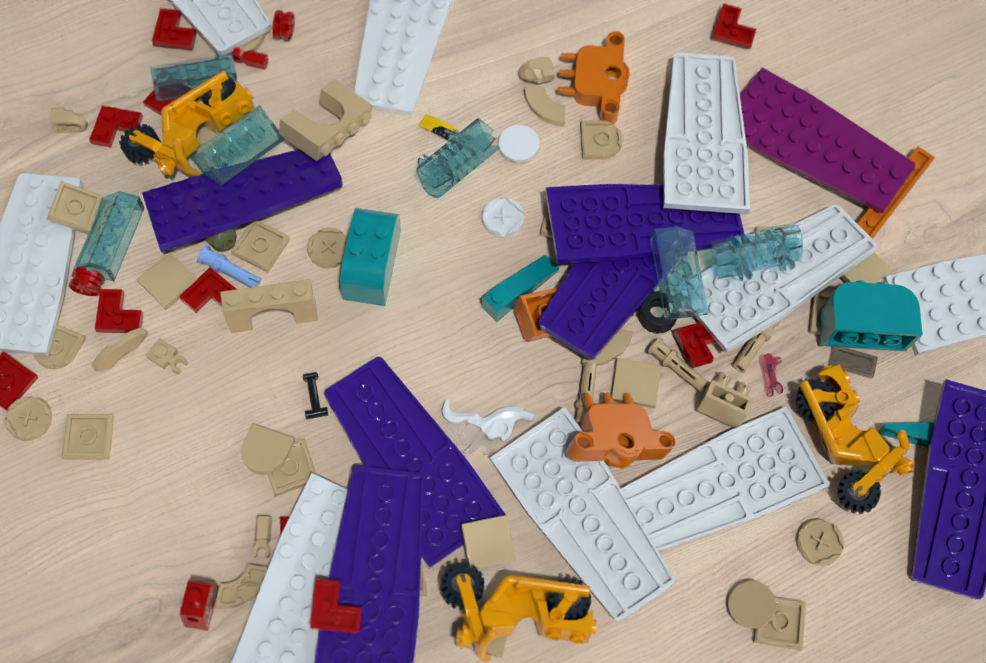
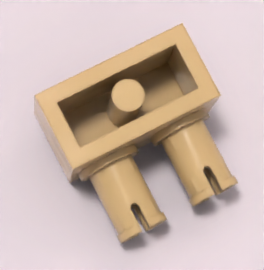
(726, 403)

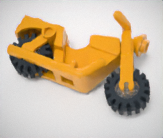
(221, 106)
(846, 443)
(515, 600)

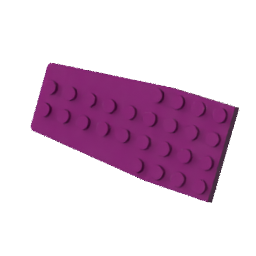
(820, 142)

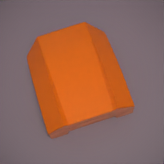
(529, 310)

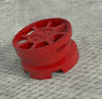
(283, 25)
(86, 282)

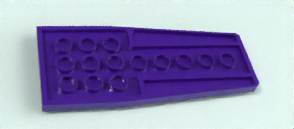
(203, 208)
(619, 219)
(598, 302)
(398, 434)
(953, 501)
(378, 568)

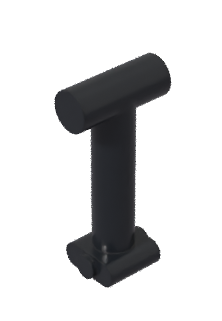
(316, 411)

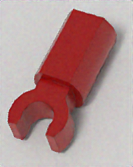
(250, 58)

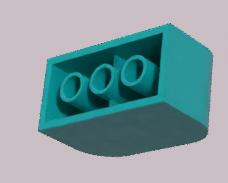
(369, 256)
(871, 317)

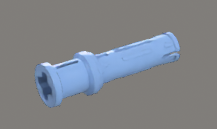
(221, 264)

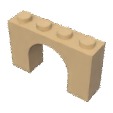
(320, 139)
(292, 296)

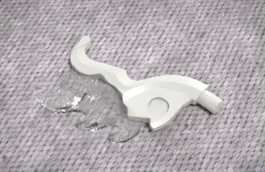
(477, 432)

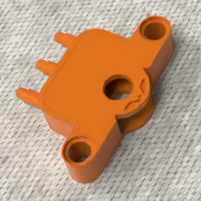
(592, 75)
(619, 430)

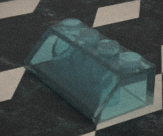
(180, 77)
(237, 146)
(111, 234)
(678, 273)

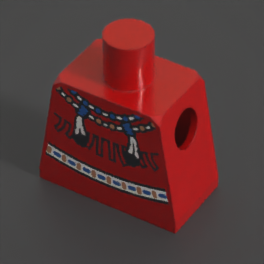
(198, 604)

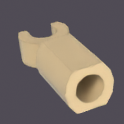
(262, 535)

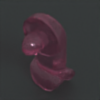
(769, 367)

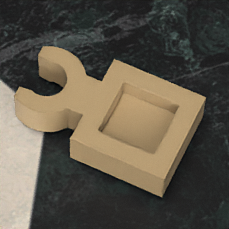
(164, 355)

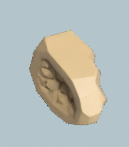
(538, 70)
(66, 121)

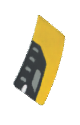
(437, 126)

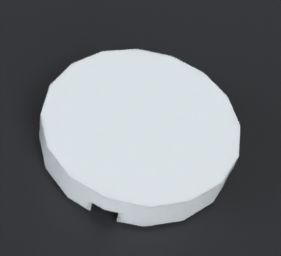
(518, 144)
(503, 217)

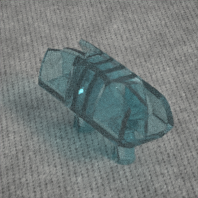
(456, 158)
(757, 251)

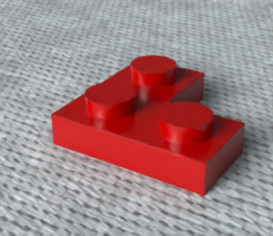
(729, 31)
(169, 34)
(110, 121)
(207, 286)
(112, 317)
(694, 342)
(327, 614)

